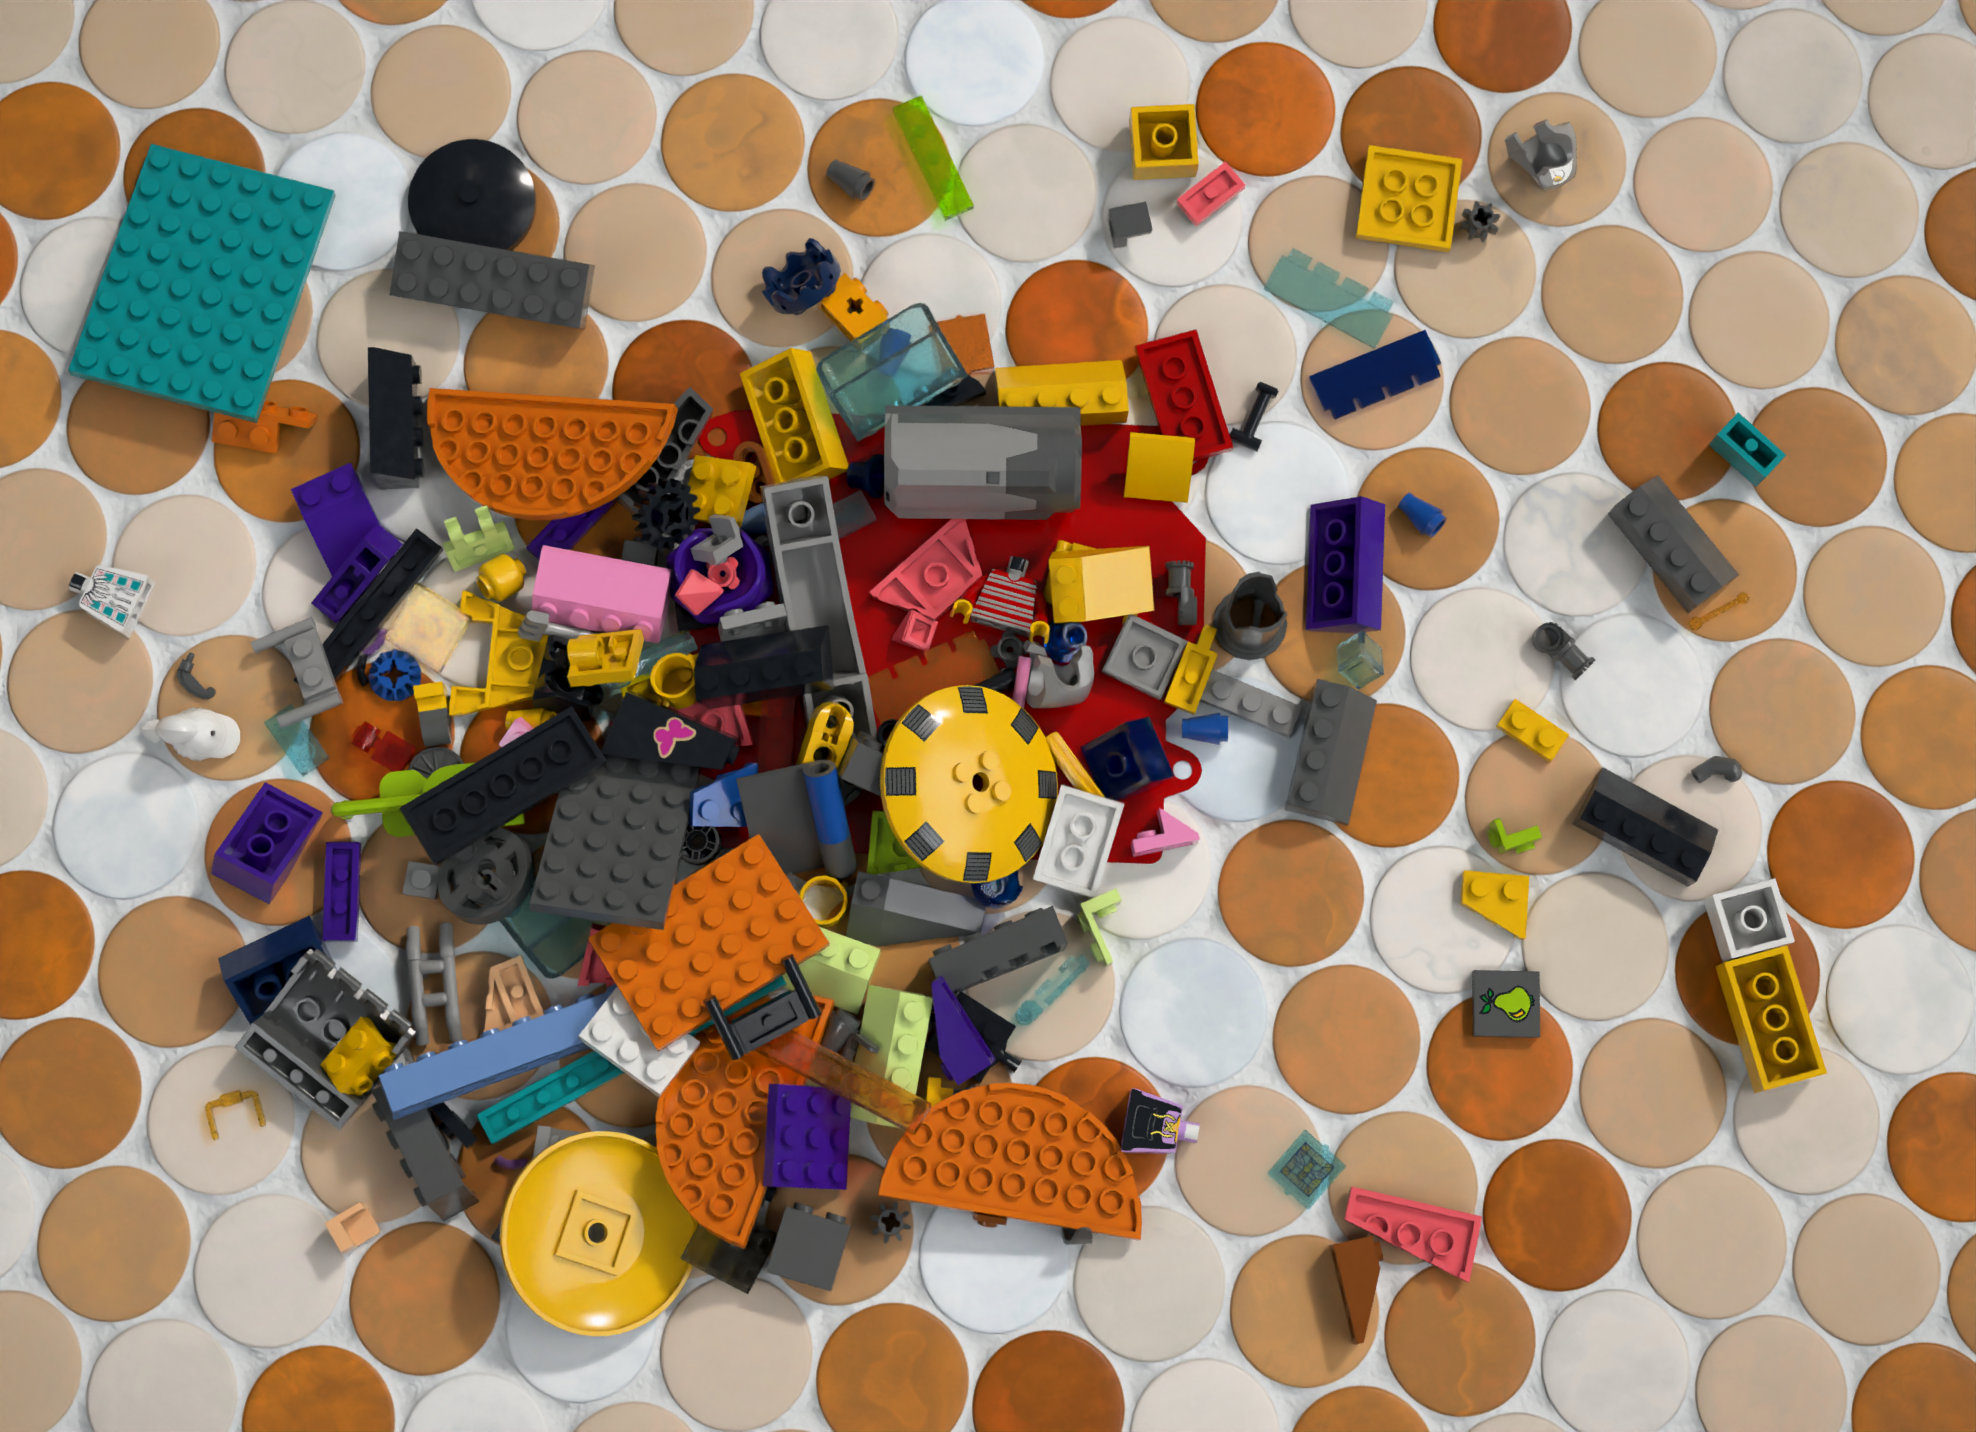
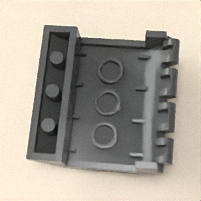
(308, 1023)

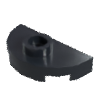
(963, 392)
(453, 1125)

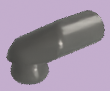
(1718, 765)

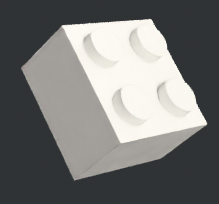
(1749, 920)

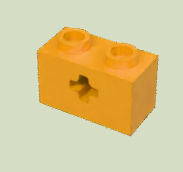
(852, 293)

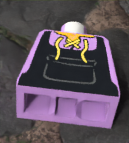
(1154, 1125)

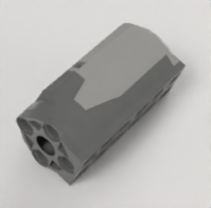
(982, 461)

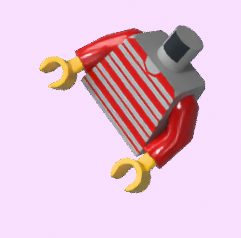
(1006, 602)

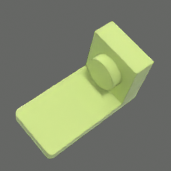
(1103, 906)

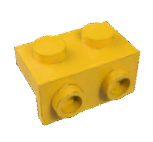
(358, 1058)

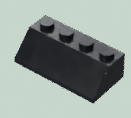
(394, 419)
(764, 667)
(1646, 827)

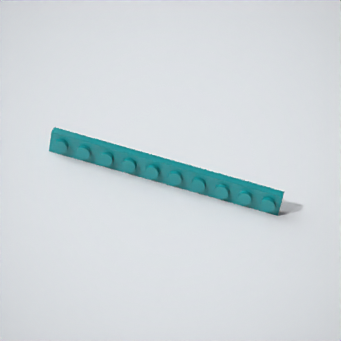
(572, 1083)

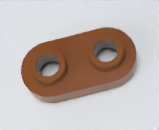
(763, 470)

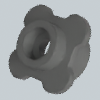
(1000, 650)

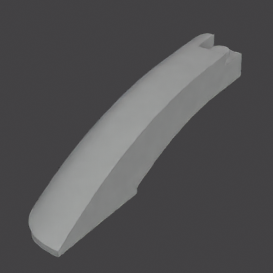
(816, 594)

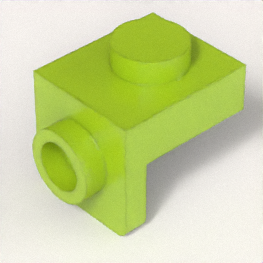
(1519, 841)

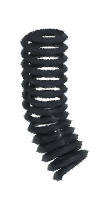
(361, 676)

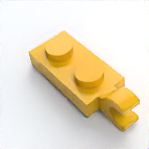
(1192, 673)

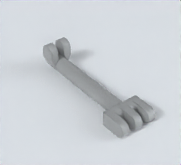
(538, 623)

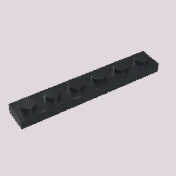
(379, 601)

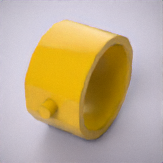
(661, 670)
(829, 880)

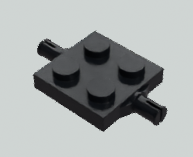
(991, 1027)

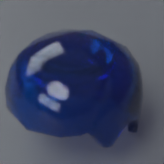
(999, 892)

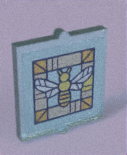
(1306, 1169)

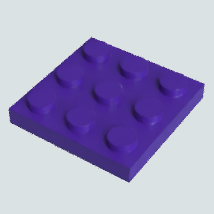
(806, 1138)

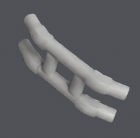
(448, 997)

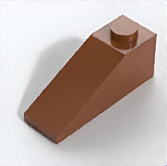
(1357, 1275)

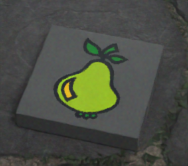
(1506, 1004)

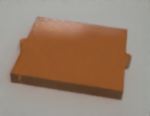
(970, 341)

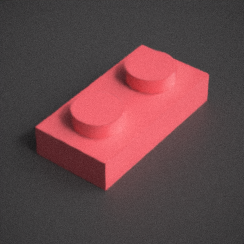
(1210, 194)

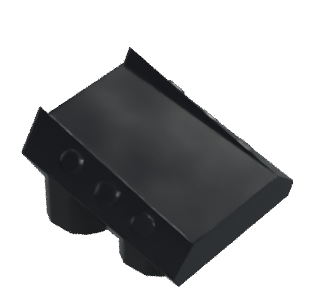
(553, 687)

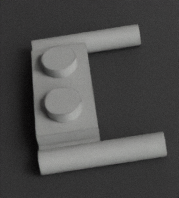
(309, 666)

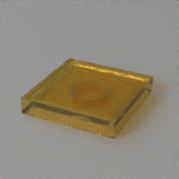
(428, 627)

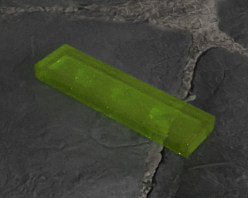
(933, 158)

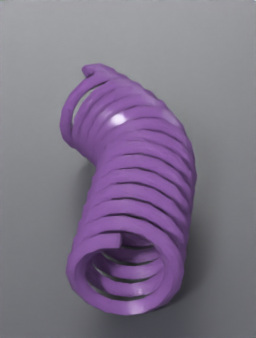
(376, 645)
(511, 1162)

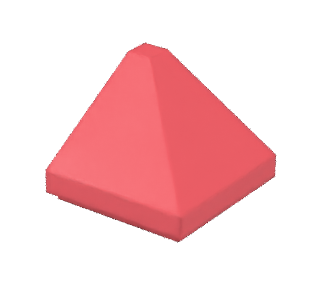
(698, 592)
(915, 631)

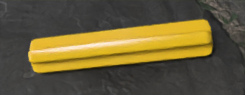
(1070, 765)

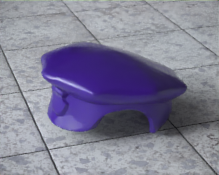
(752, 571)

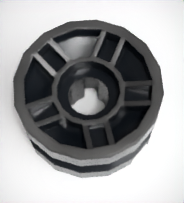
(709, 849)

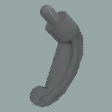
(189, 682)

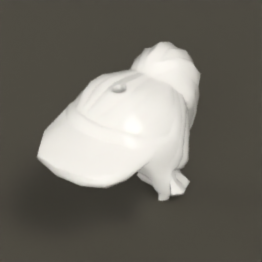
(192, 736)

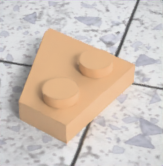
(510, 995)

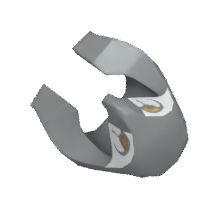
(1548, 155)

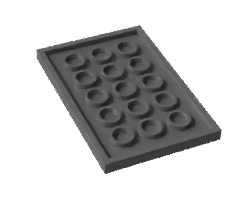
(616, 843)

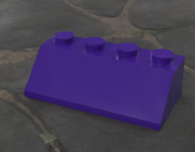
(1345, 566)

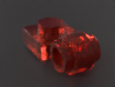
(390, 752)

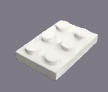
(1078, 841)
(623, 1042)

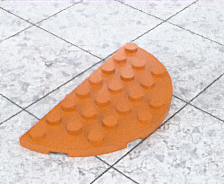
(544, 452)
(715, 1128)
(1018, 1158)

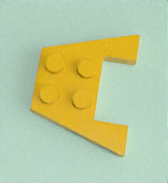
(512, 660)

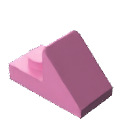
(1173, 835)

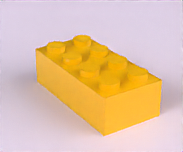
(1770, 1019)

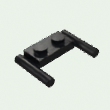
(768, 1019)

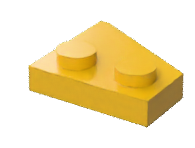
(1498, 898)

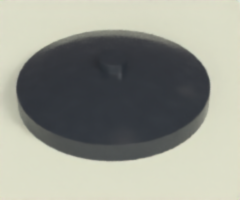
(473, 195)

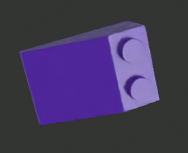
(336, 513)
(265, 843)

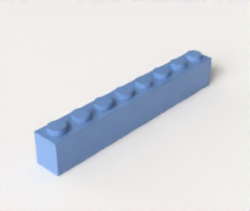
(490, 1058)

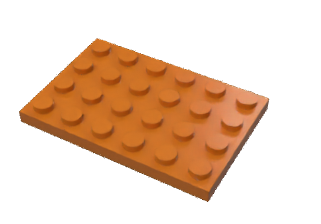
(718, 939)

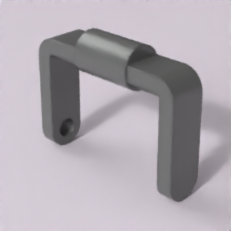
(852, 1043)

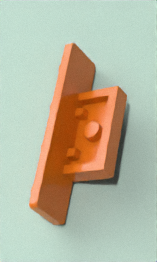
(263, 434)

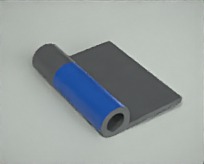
(800, 817)

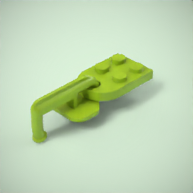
(397, 790)

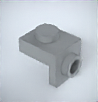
(721, 544)

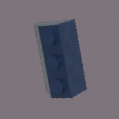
(264, 966)

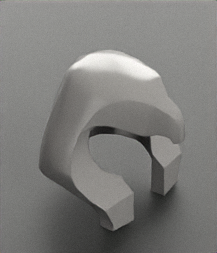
(1055, 684)

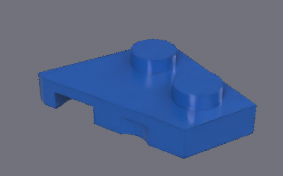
(720, 801)

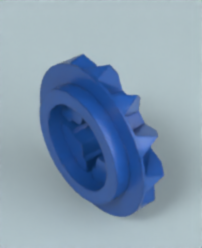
(383, 685)

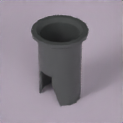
(1249, 641)

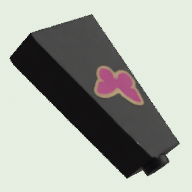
(663, 734)

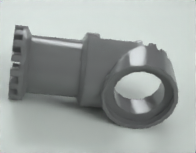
(1180, 587)
(1563, 650)

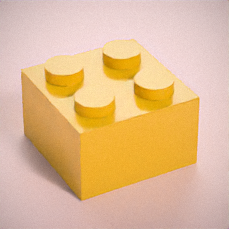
(1163, 142)

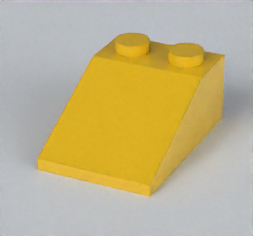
(1100, 583)

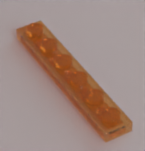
(848, 1080)

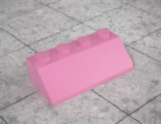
(601, 593)

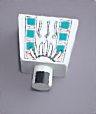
(113, 596)

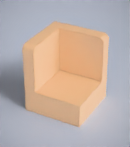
(352, 1227)

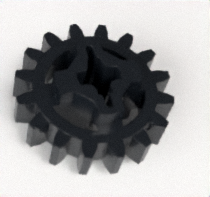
(665, 514)

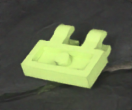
(479, 545)

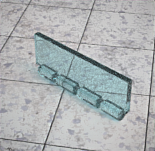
(1334, 304)

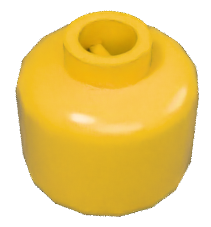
(501, 577)

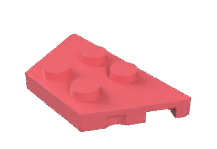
(933, 574)

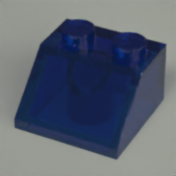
(1127, 760)

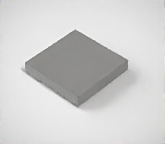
(1144, 656)

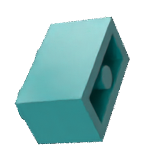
(1747, 449)

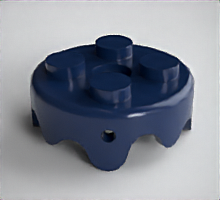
(803, 280)

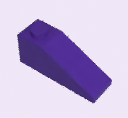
(356, 573)
(959, 1042)

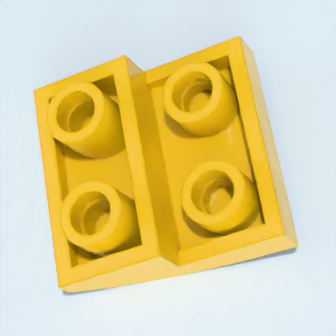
(1159, 467)

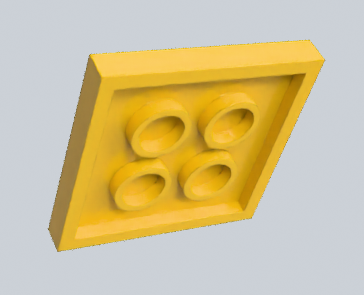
(1408, 198)

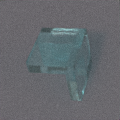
(1360, 659)

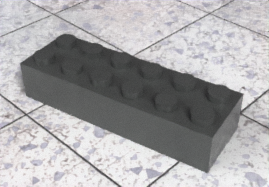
(492, 280)

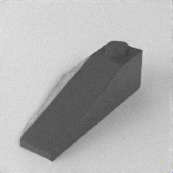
(902, 912)

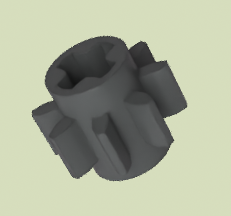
(1475, 228)
(885, 1214)

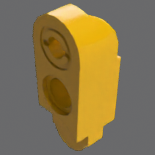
(820, 735)

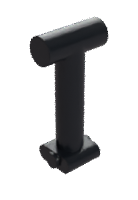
(1246, 436)

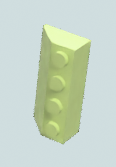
(840, 971)
(899, 1027)

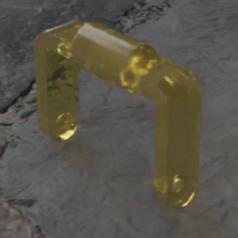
(230, 1099)

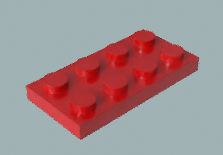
(1184, 392)

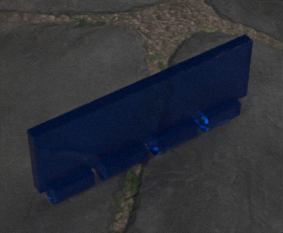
(1369, 373)

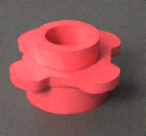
(730, 579)

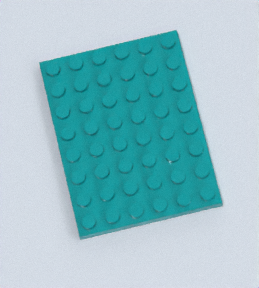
(202, 283)

